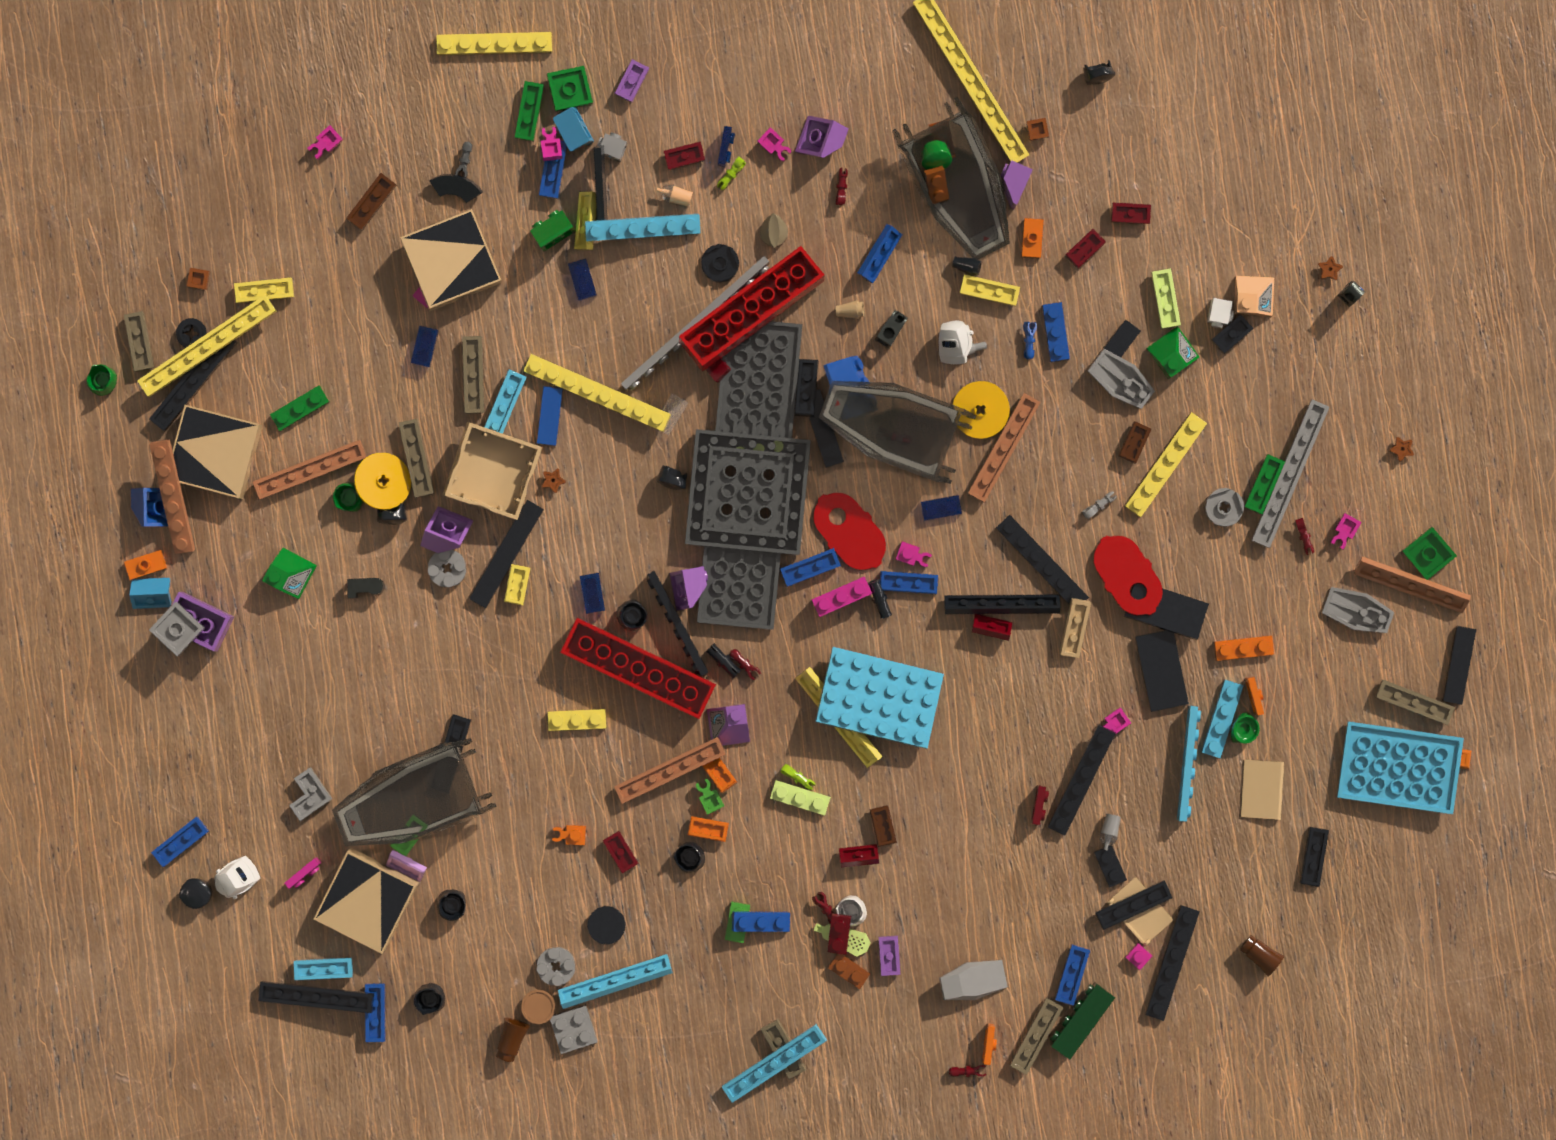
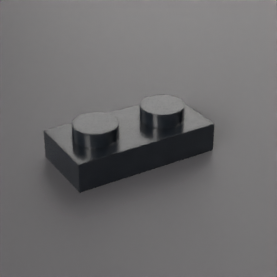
(1232, 334)
(1110, 866)

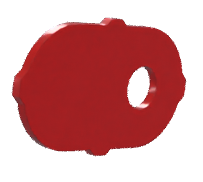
(857, 538)
(1122, 566)

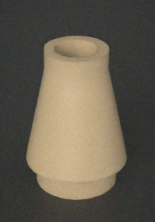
(850, 310)

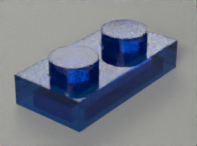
(727, 139)
(582, 279)
(424, 346)
(941, 507)
(592, 593)

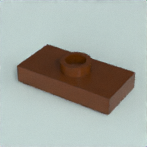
(1134, 442)
(883, 826)

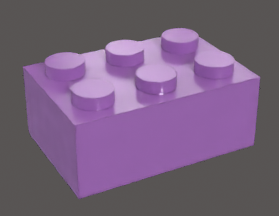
(211, 618)

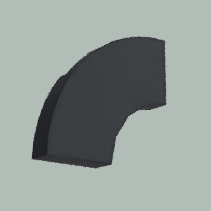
(455, 185)

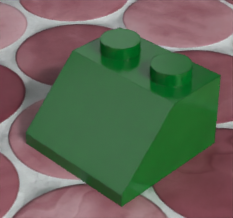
(552, 230)

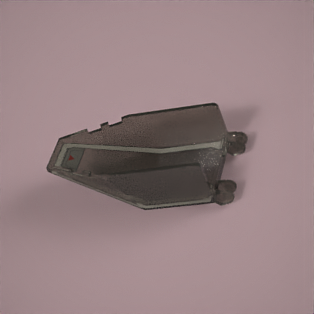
(975, 189)
(894, 424)
(412, 799)

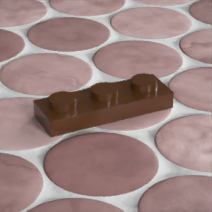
(371, 201)

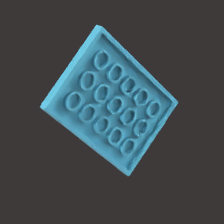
(879, 697)
(1400, 767)

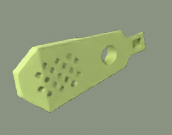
(824, 930)

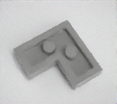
(314, 797)

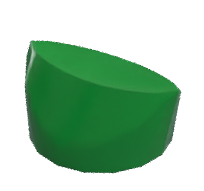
(1245, 729)

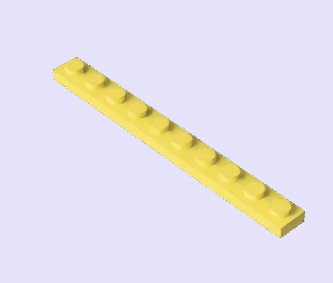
(971, 80)

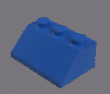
(846, 370)

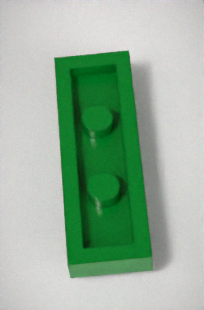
(529, 111)
(299, 408)
(1264, 484)

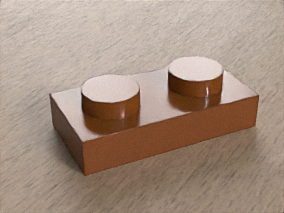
(936, 184)
(849, 970)

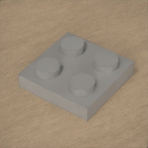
(176, 629)
(573, 1029)

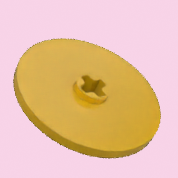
(996, 409)
(373, 492)

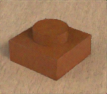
(1037, 129)
(198, 278)

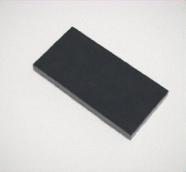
(1174, 613)
(1161, 670)

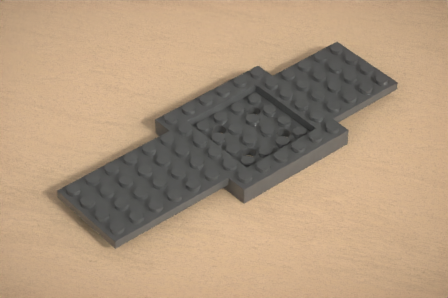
(743, 547)

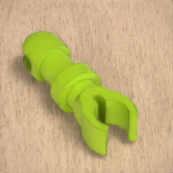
(738, 165)
(790, 772)

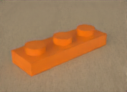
(1244, 648)

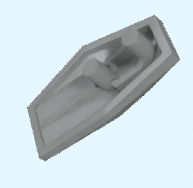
(1121, 379)
(1357, 610)
(973, 980)

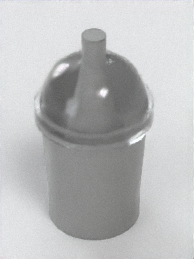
(1110, 830)

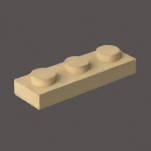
(1075, 628)

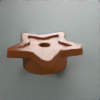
(1325, 268)
(1397, 448)
(553, 485)

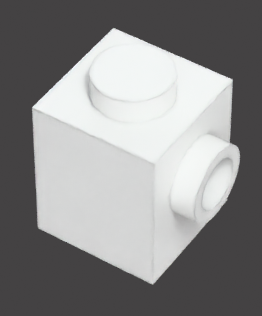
(1220, 313)

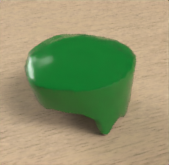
(936, 154)
(101, 379)
(346, 497)

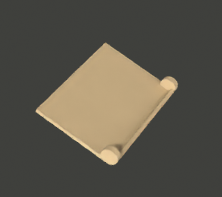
(1262, 789)
(1145, 924)

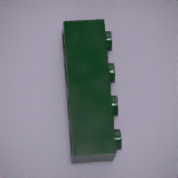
(1082, 1020)

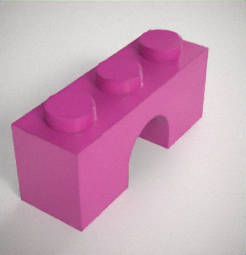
(841, 596)

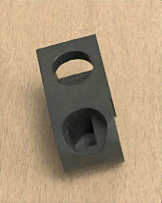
(1351, 293)
(891, 329)
(361, 585)

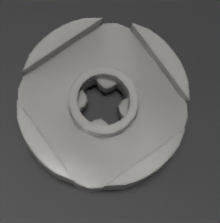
(1233, 513)
(436, 570)
(556, 977)

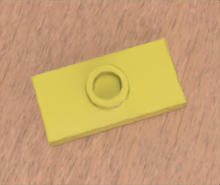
(517, 584)

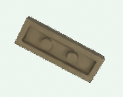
(139, 341)
(777, 1038)

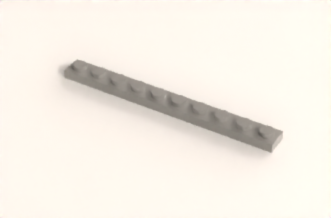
(673, 344)

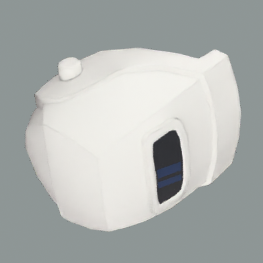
(954, 342)
(236, 877)

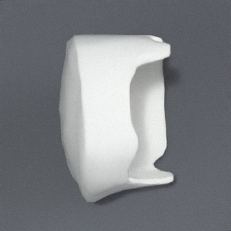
(853, 907)

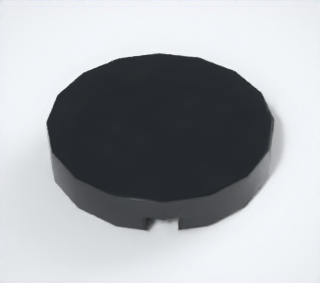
(720, 263)
(606, 925)

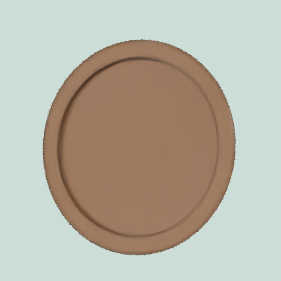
(538, 1006)

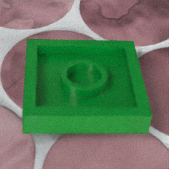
(569, 88)
(1429, 553)

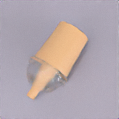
(675, 195)

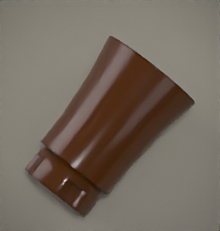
(1261, 955)
(511, 1039)

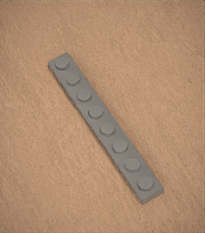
(1290, 473)

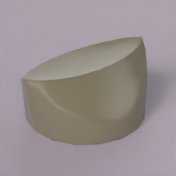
(773, 231)

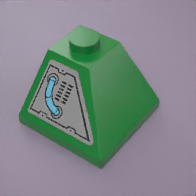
(1172, 352)
(289, 573)

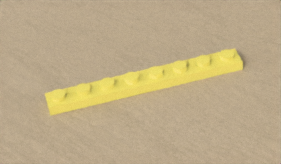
(207, 346)
(597, 392)

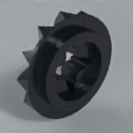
(186, 326)

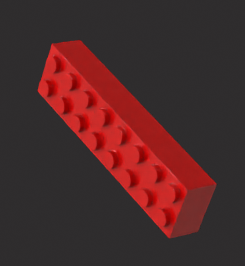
(751, 308)
(638, 668)

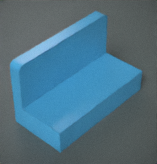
(573, 129)
(150, 593)

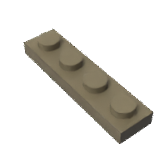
(473, 374)
(416, 458)
(1414, 702)
(1036, 1036)

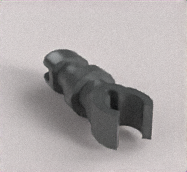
(464, 160)

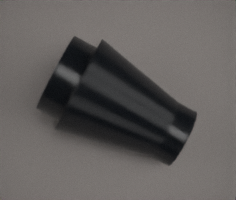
(967, 265)

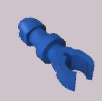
(1029, 332)

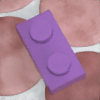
(632, 81)
(889, 955)

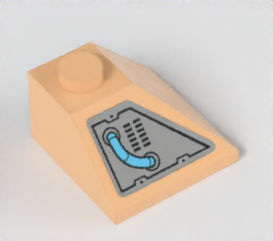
(1253, 296)

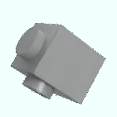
(613, 146)

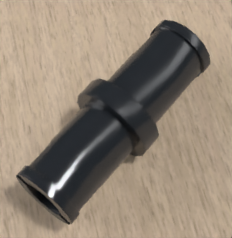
(879, 598)
(723, 660)

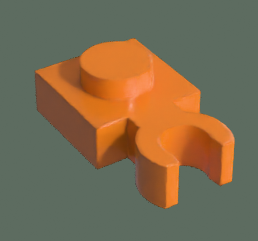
(573, 834)

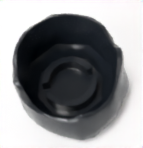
(1098, 73)
(672, 478)
(392, 516)
(631, 615)
(689, 857)
(195, 893)
(451, 904)
(429, 998)

